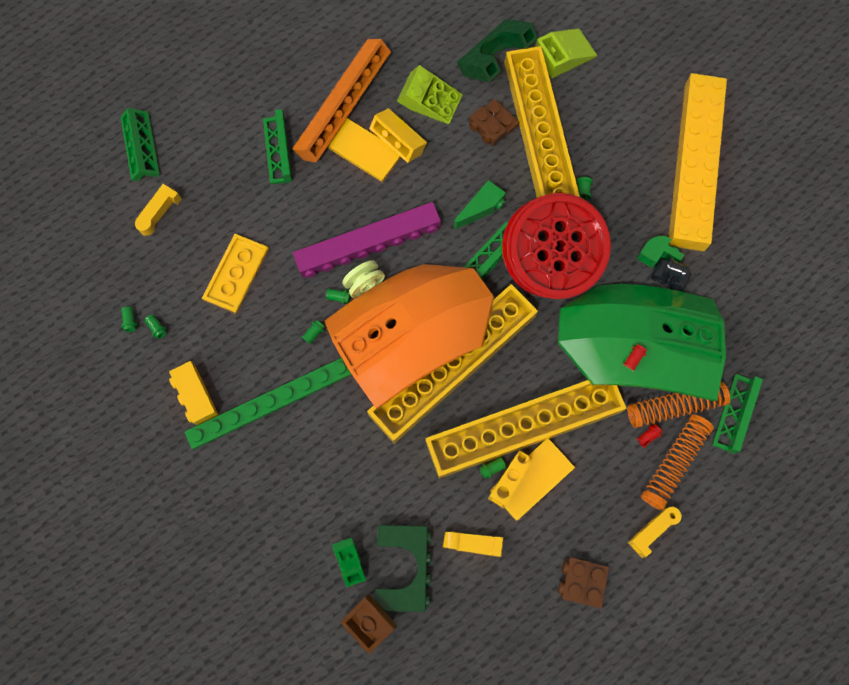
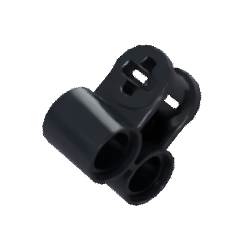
(671, 273)

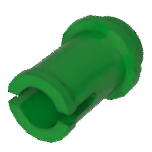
(337, 295)
(129, 323)
(155, 326)
(313, 332)
(492, 468)

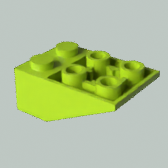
(565, 50)
(429, 95)

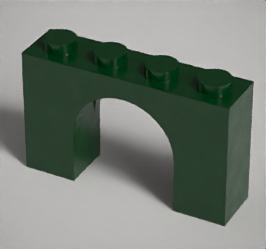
(481, 63)
(413, 596)

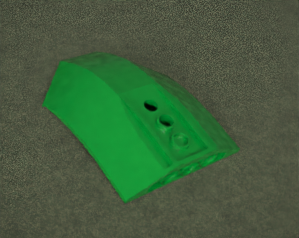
(613, 318)

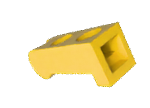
(155, 209)
(510, 479)
(649, 533)
(473, 543)

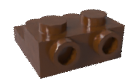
(492, 122)
(583, 582)
(368, 624)

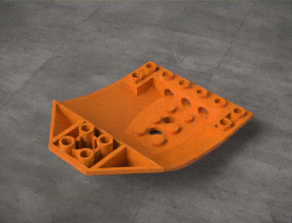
(437, 318)

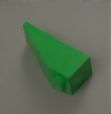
(483, 204)

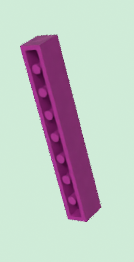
(367, 240)

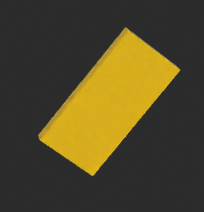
(364, 150)
(235, 273)
(543, 473)

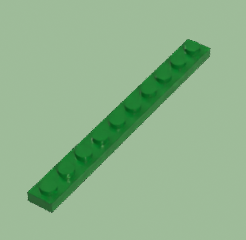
(267, 403)

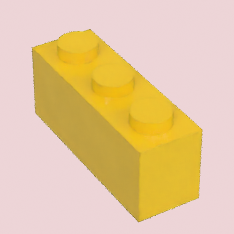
(398, 135)
(192, 393)

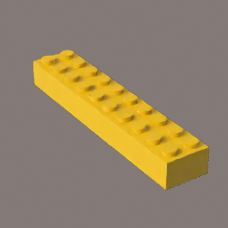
(540, 122)
(697, 163)
(399, 415)
(522, 426)

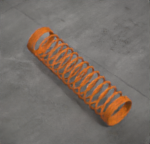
(639, 421)
(656, 500)

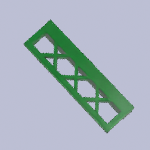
(134, 142)
(284, 163)
(493, 257)
(744, 415)

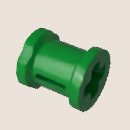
(584, 187)

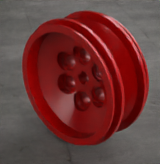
(522, 245)

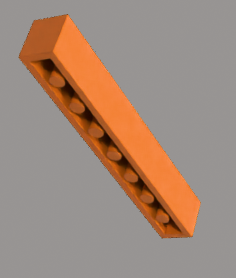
(341, 100)

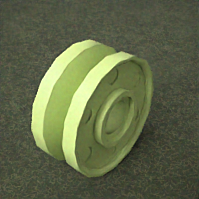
(363, 278)

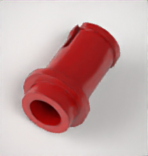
(635, 357)
(649, 435)

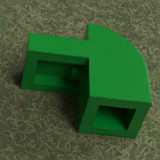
(657, 248)
(349, 562)

